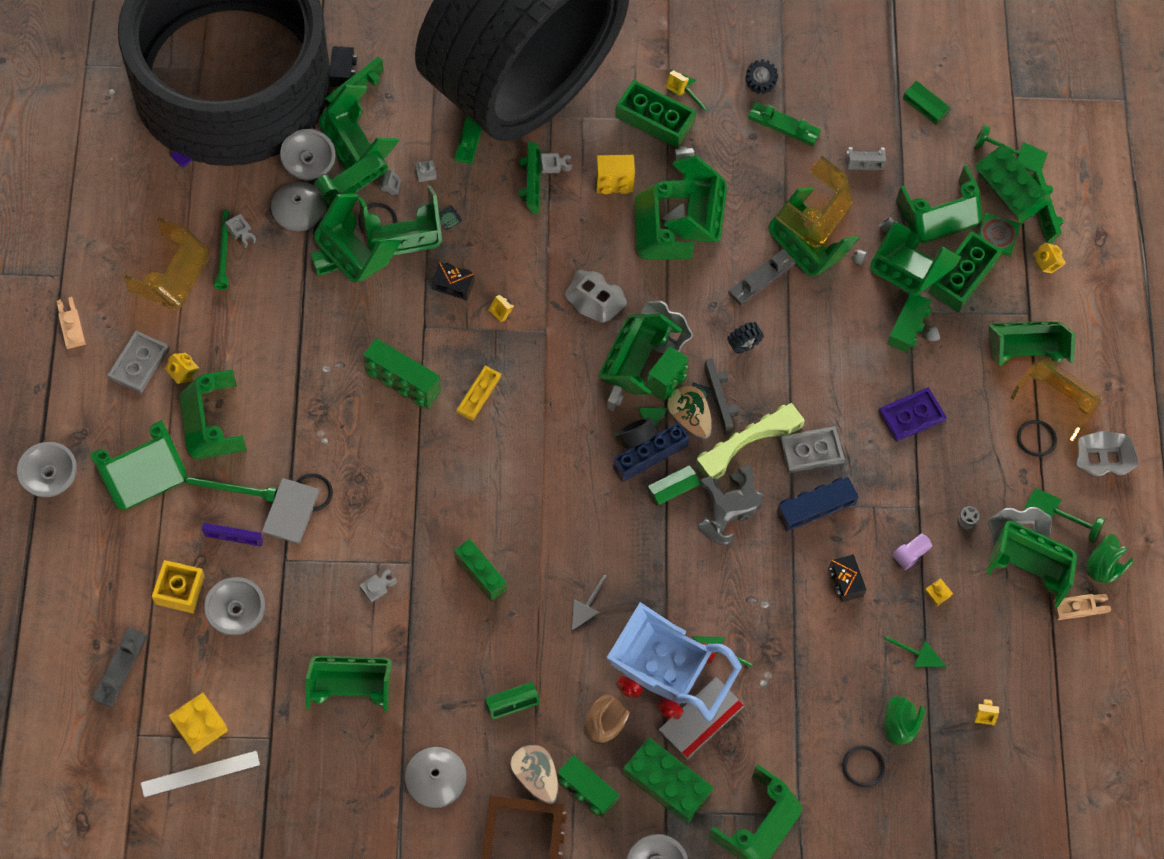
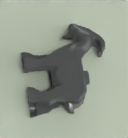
(730, 506)

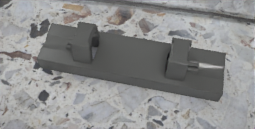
(761, 277)
(715, 380)
(119, 667)

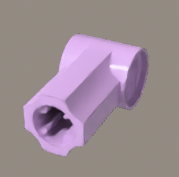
(908, 554)

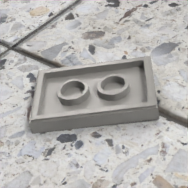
(138, 362)
(812, 449)
(291, 511)

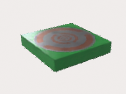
(1000, 232)

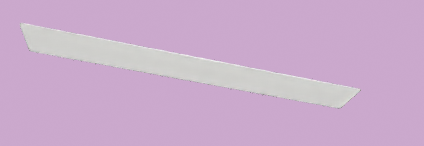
(200, 773)

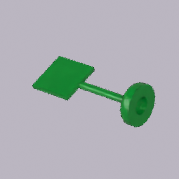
(1028, 156)
(1049, 505)

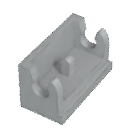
(866, 160)

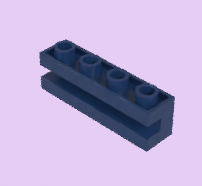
(650, 452)
(817, 503)

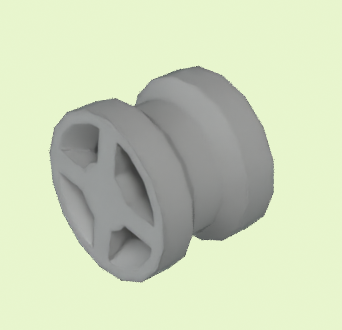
(968, 513)

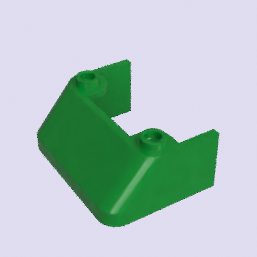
(341, 127)
(705, 203)
(946, 218)
(414, 235)
(652, 241)
(344, 248)
(809, 258)
(1031, 339)
(632, 350)
(203, 440)
(1037, 555)
(348, 678)
(774, 827)

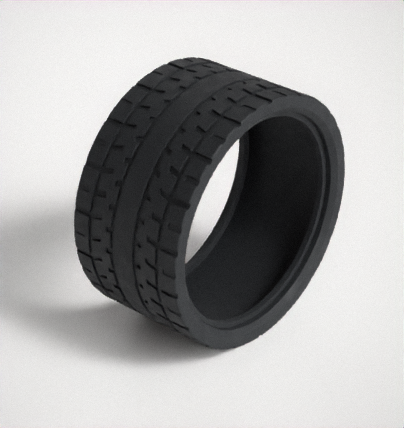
(515, 59)
(234, 129)

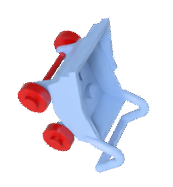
(665, 662)

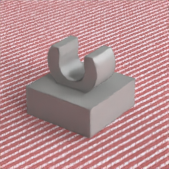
(683, 152)
(425, 171)
(391, 182)

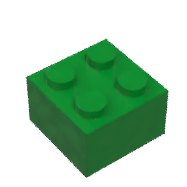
(667, 374)

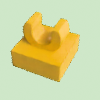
(676, 82)
(500, 308)
(938, 592)
(986, 713)

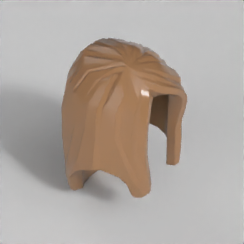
(605, 719)

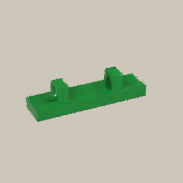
(361, 78)
(784, 123)
(468, 142)
(532, 164)
(1047, 216)

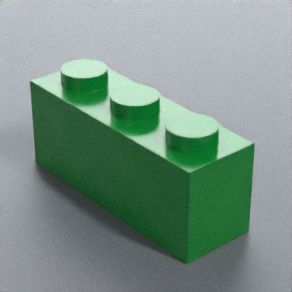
(910, 322)
(480, 569)
(587, 786)

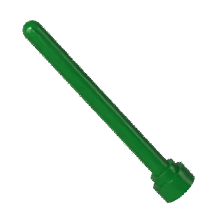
(221, 281)
(268, 493)

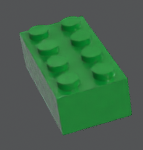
(655, 114)
(1012, 183)
(976, 262)
(401, 373)
(668, 780)

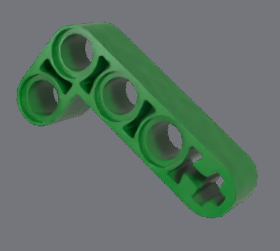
(353, 178)

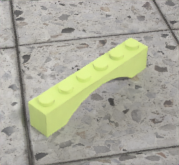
(782, 422)

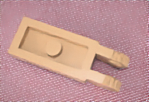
(71, 325)
(1081, 606)

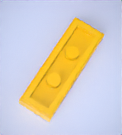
(478, 393)

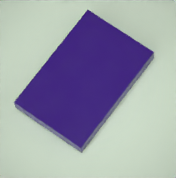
(912, 414)

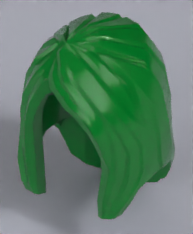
(1103, 563)
(902, 721)

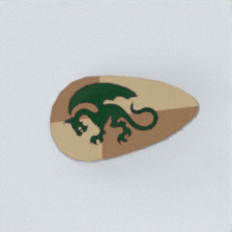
(691, 411)
(536, 772)

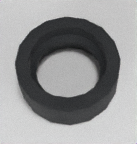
(637, 432)

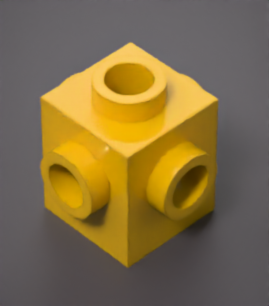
(1049, 258)
(181, 367)

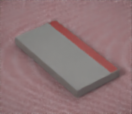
(692, 729)

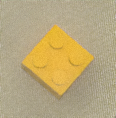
(615, 174)
(178, 586)
(198, 723)

